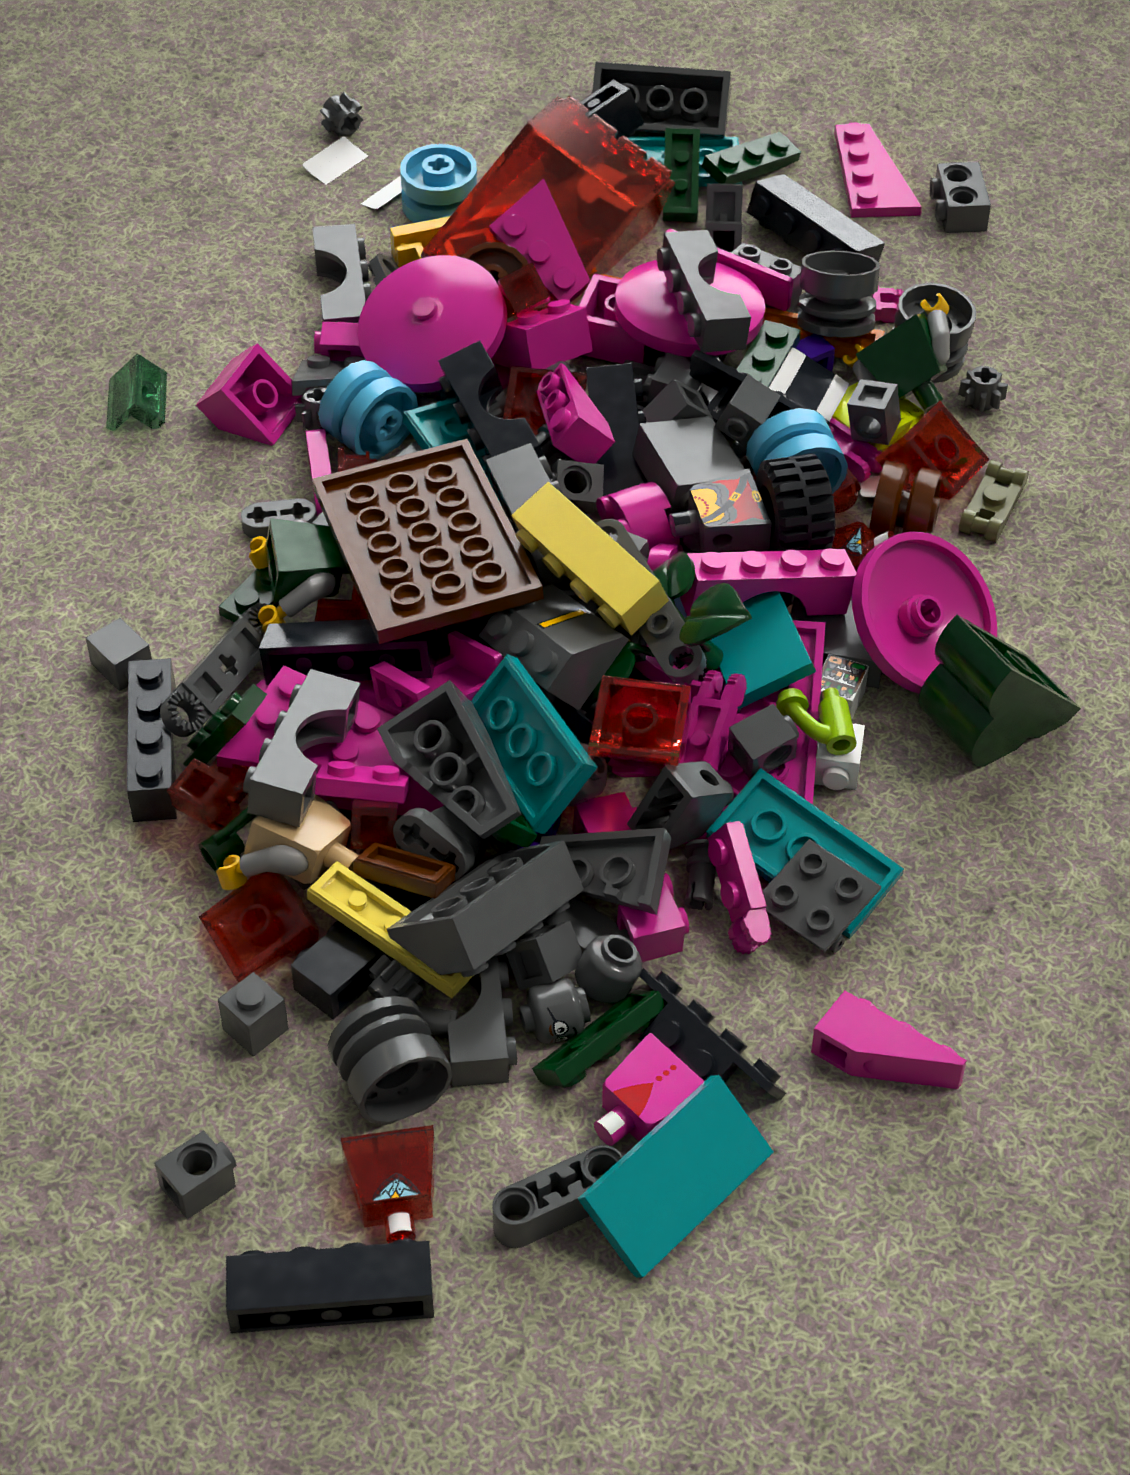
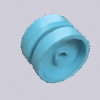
(436, 181)
(366, 409)
(796, 434)

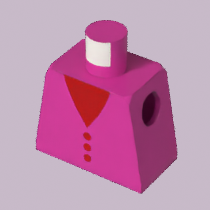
(643, 1091)

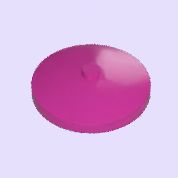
(428, 314)
(652, 315)
(908, 596)

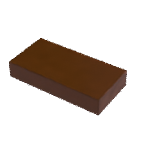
(404, 870)

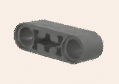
(549, 1197)

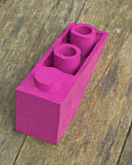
(573, 418)
(876, 1046)

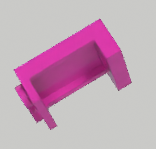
(465, 667)

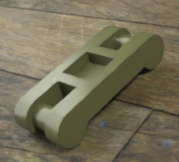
(992, 502)

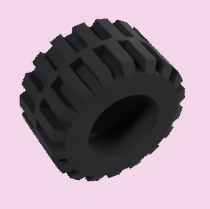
(797, 502)

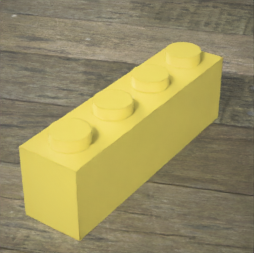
(589, 559)

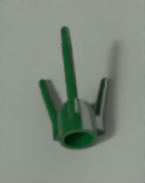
(225, 841)

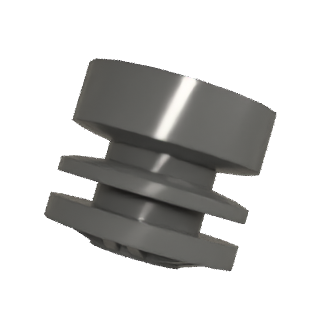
(838, 293)
(960, 319)
(389, 1060)

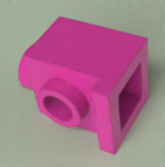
(337, 340)

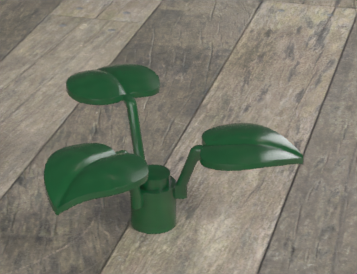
(710, 616)

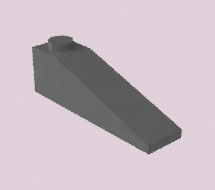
(453, 758)

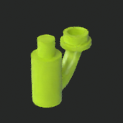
(836, 723)

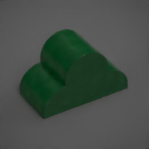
(990, 694)

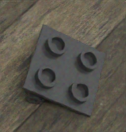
(818, 896)

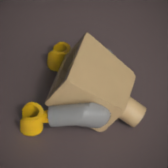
(292, 850)

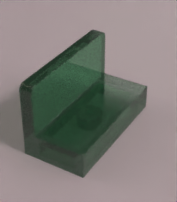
(137, 392)

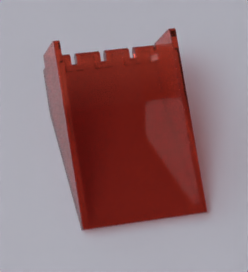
(596, 181)

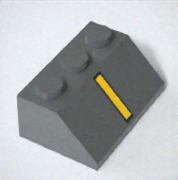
(556, 643)

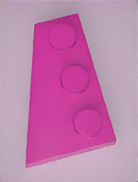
(542, 238)

